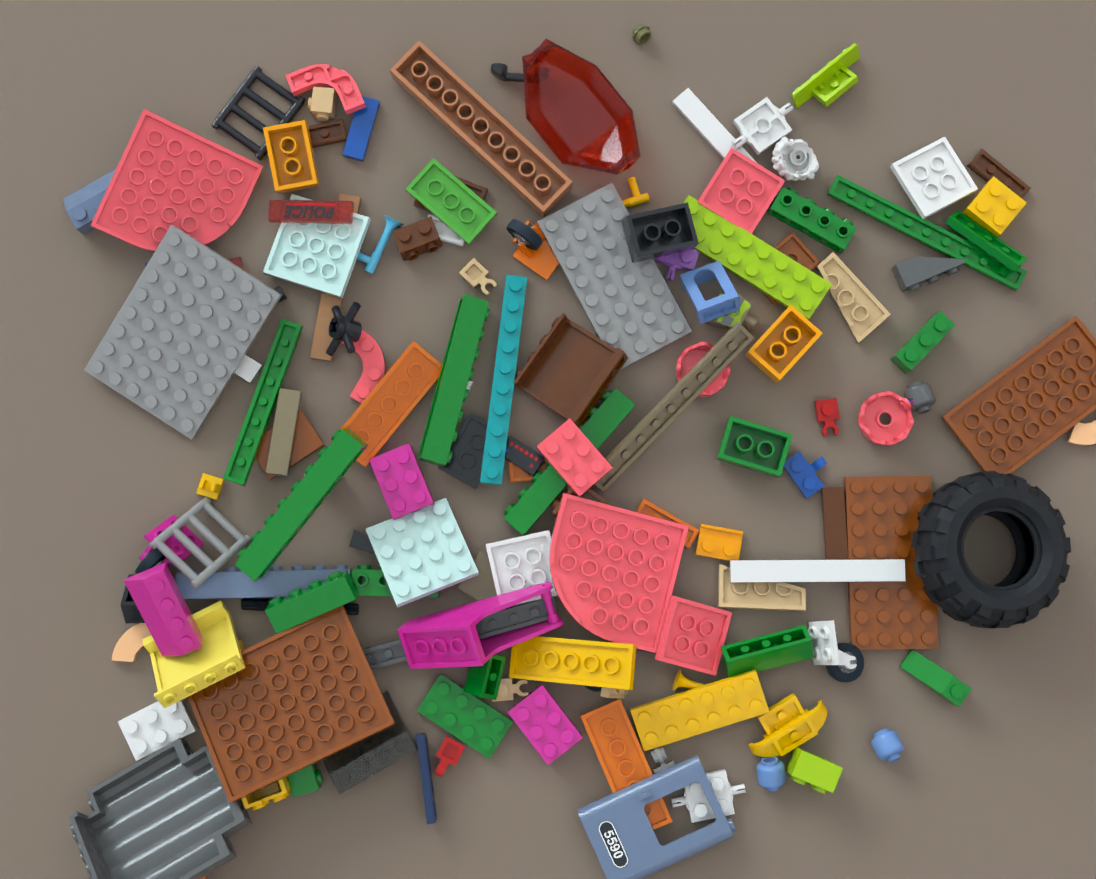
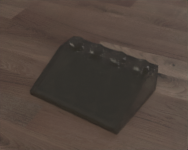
(371, 754)

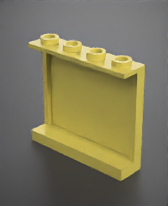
(216, 659)

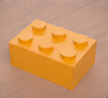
(291, 156)
(783, 344)

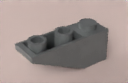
(919, 269)

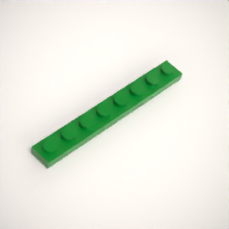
(263, 403)

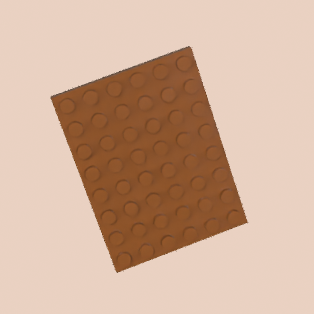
(291, 704)

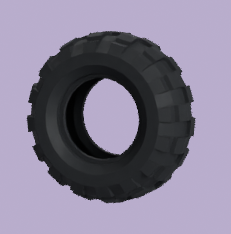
(1038, 542)

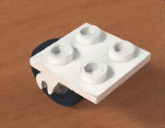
(842, 660)

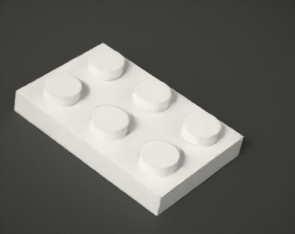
(156, 727)

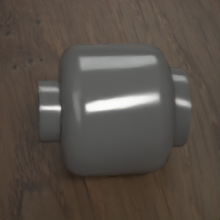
(920, 396)

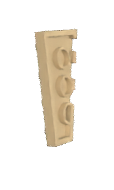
(854, 300)
(758, 595)

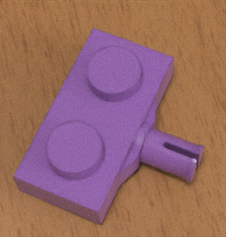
(678, 261)

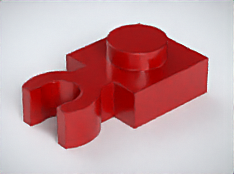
(827, 412)

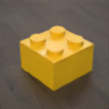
(994, 206)

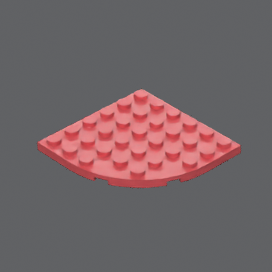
(177, 181)
(615, 569)

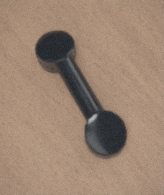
(500, 71)

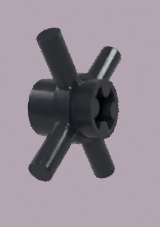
(344, 329)

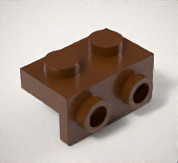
(417, 239)

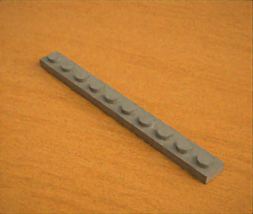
(675, 402)

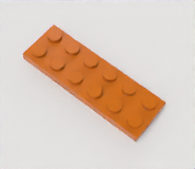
(393, 399)
(621, 754)

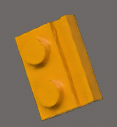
(719, 542)

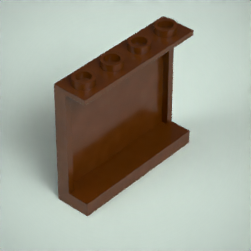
(570, 370)

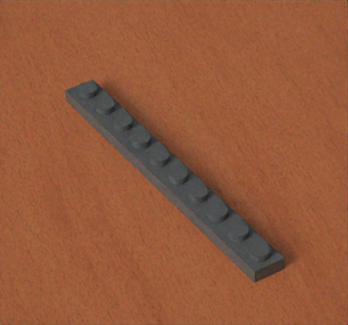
(491, 625)

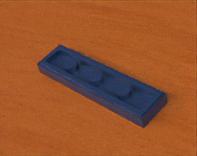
(426, 777)

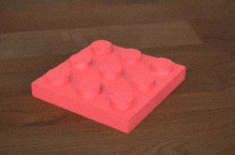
(741, 191)
(693, 635)

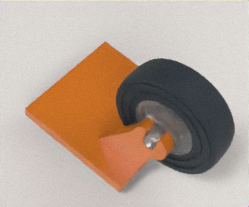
(532, 248)

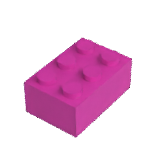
(401, 481)
(545, 724)

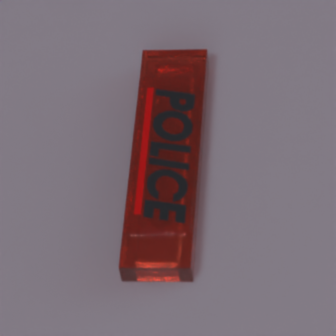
(311, 211)

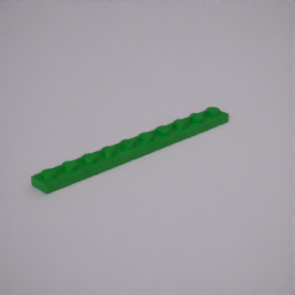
(924, 232)

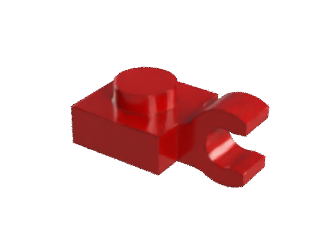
(448, 753)

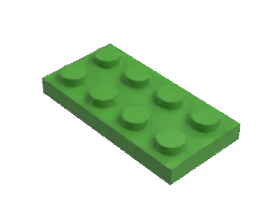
(451, 201)

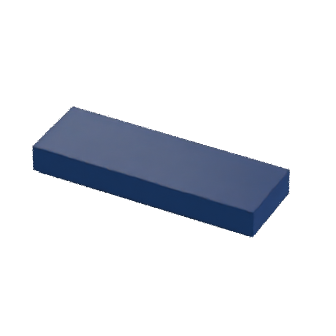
(361, 130)

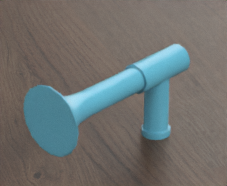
(372, 261)

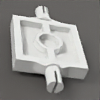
(762, 126)
(697, 802)

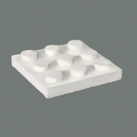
(933, 177)
(521, 562)

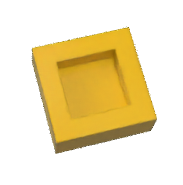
(210, 486)

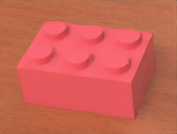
(574, 457)

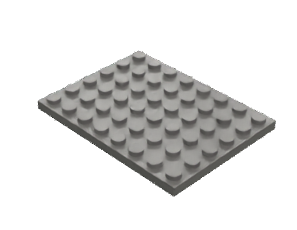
(182, 332)

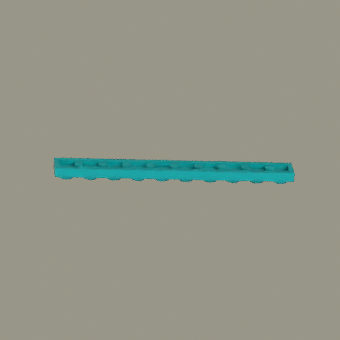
(503, 380)

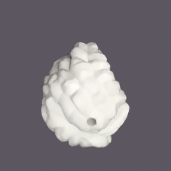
(788, 165)

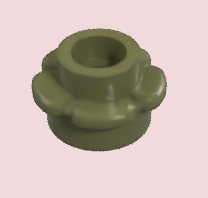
(641, 34)

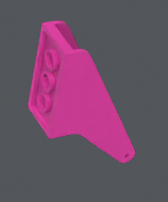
(452, 638)

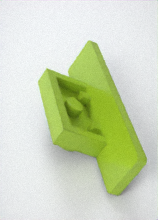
(829, 81)

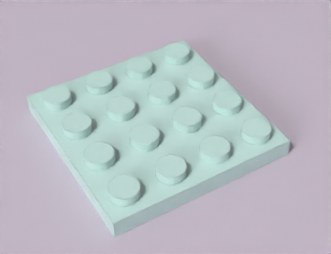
(317, 253)
(421, 552)

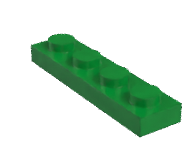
(986, 240)

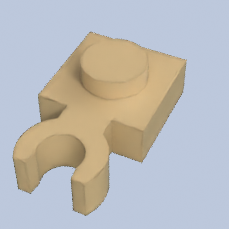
(476, 275)
(507, 689)

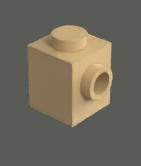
(323, 103)

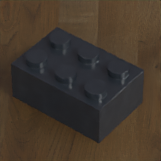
(660, 232)

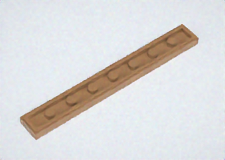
(321, 335)

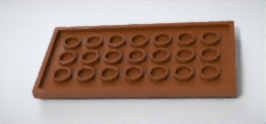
(1029, 401)
(880, 527)

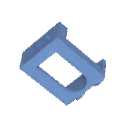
(716, 306)

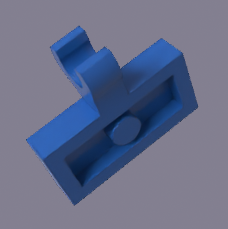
(804, 474)

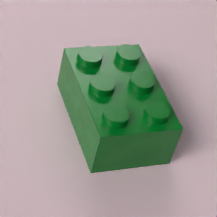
(754, 447)

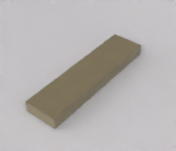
(283, 432)

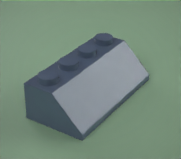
(85, 202)

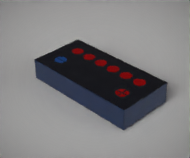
(523, 456)

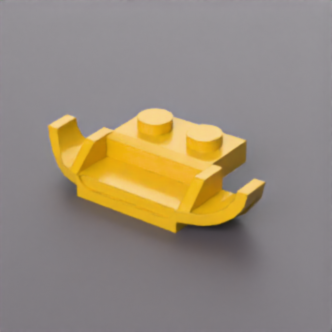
(788, 727)

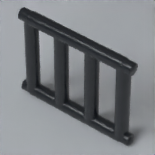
(243, 90)

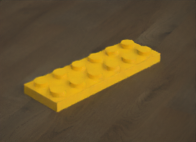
(574, 662)
(699, 710)

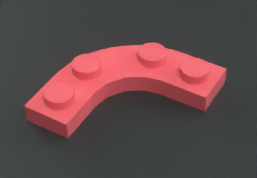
(328, 77)
(373, 366)

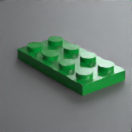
(465, 716)

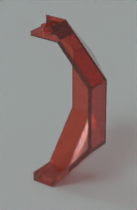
(578, 111)

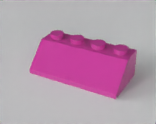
(164, 611)

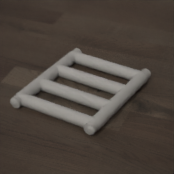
(212, 567)

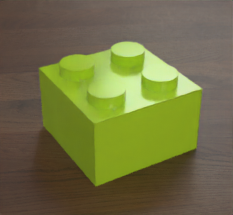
(810, 768)

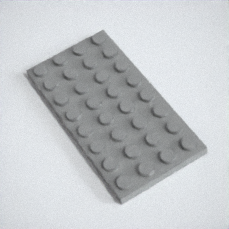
(621, 298)

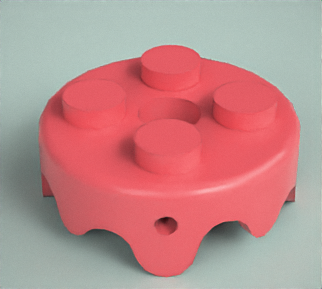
(691, 357)
(900, 418)

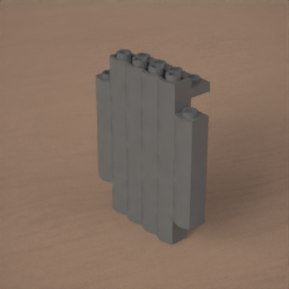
(160, 819)

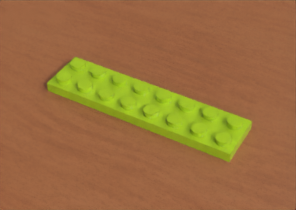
(757, 261)

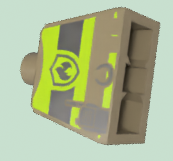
(728, 321)

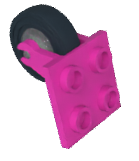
(153, 557)

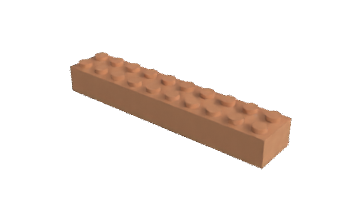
(481, 129)

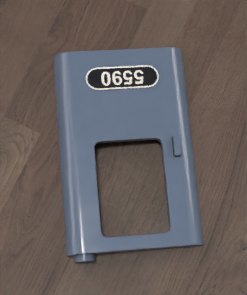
(625, 835)

